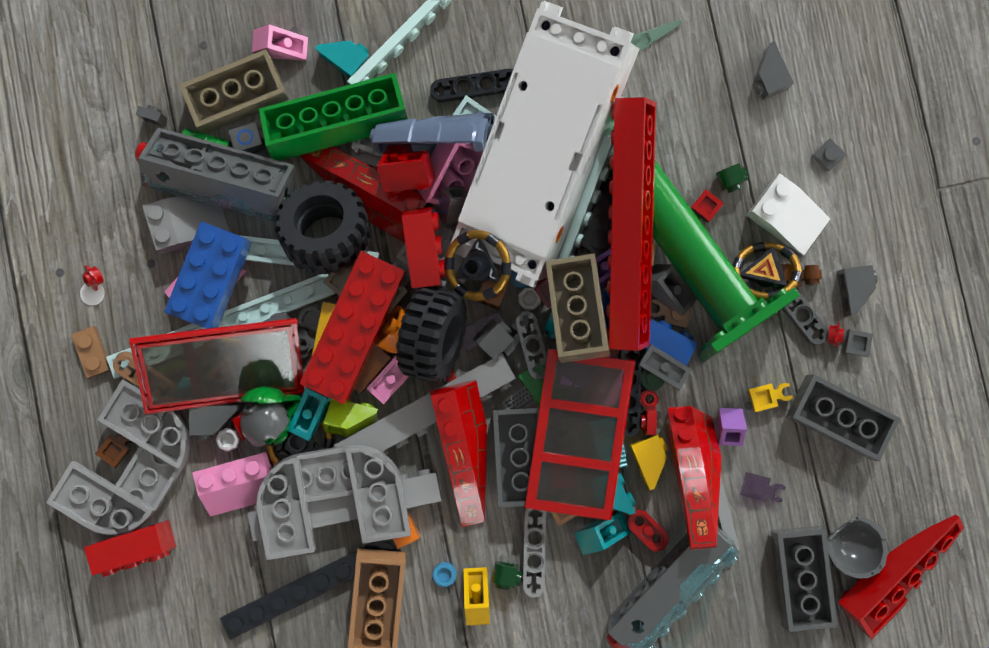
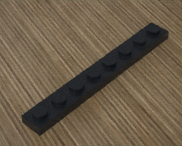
(297, 592)

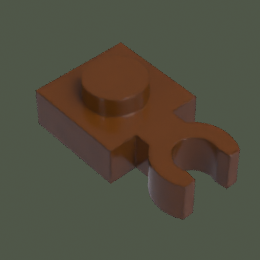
(114, 450)

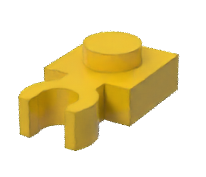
(766, 396)

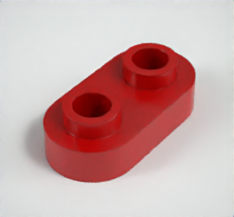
(647, 530)

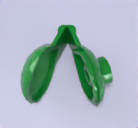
(274, 395)

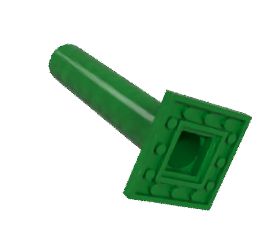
(707, 269)

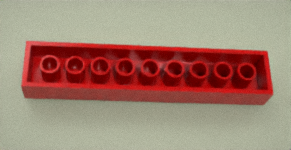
(631, 223)

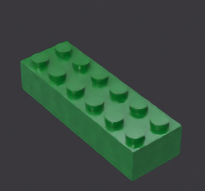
(331, 117)

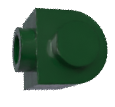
(732, 177)
(650, 381)
(506, 575)

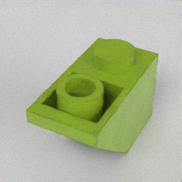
(349, 417)

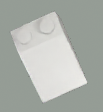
(788, 214)

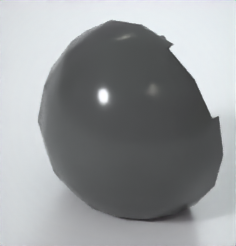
(858, 548)

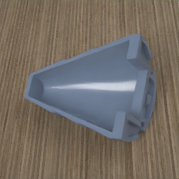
(426, 133)

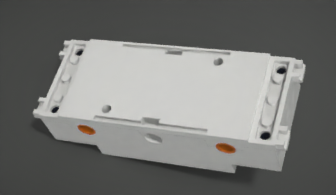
(546, 139)

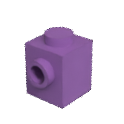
(730, 426)

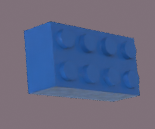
(208, 276)

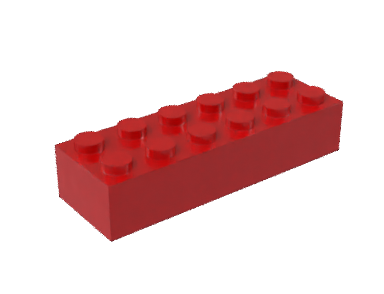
(353, 328)

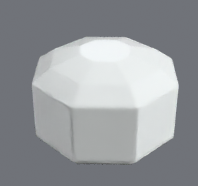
(528, 299)
(228, 439)

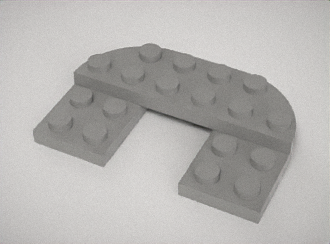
(328, 475)
(145, 481)

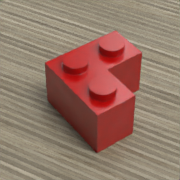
(404, 169)

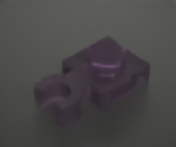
(758, 487)

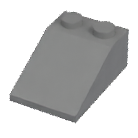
(176, 220)

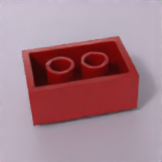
(423, 247)
(130, 549)

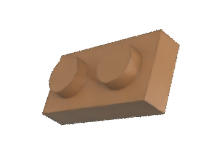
(91, 352)

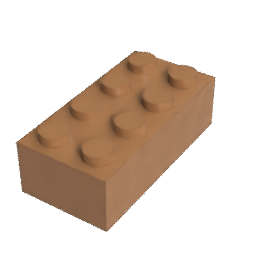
(377, 598)

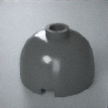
(263, 421)

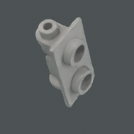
(365, 152)

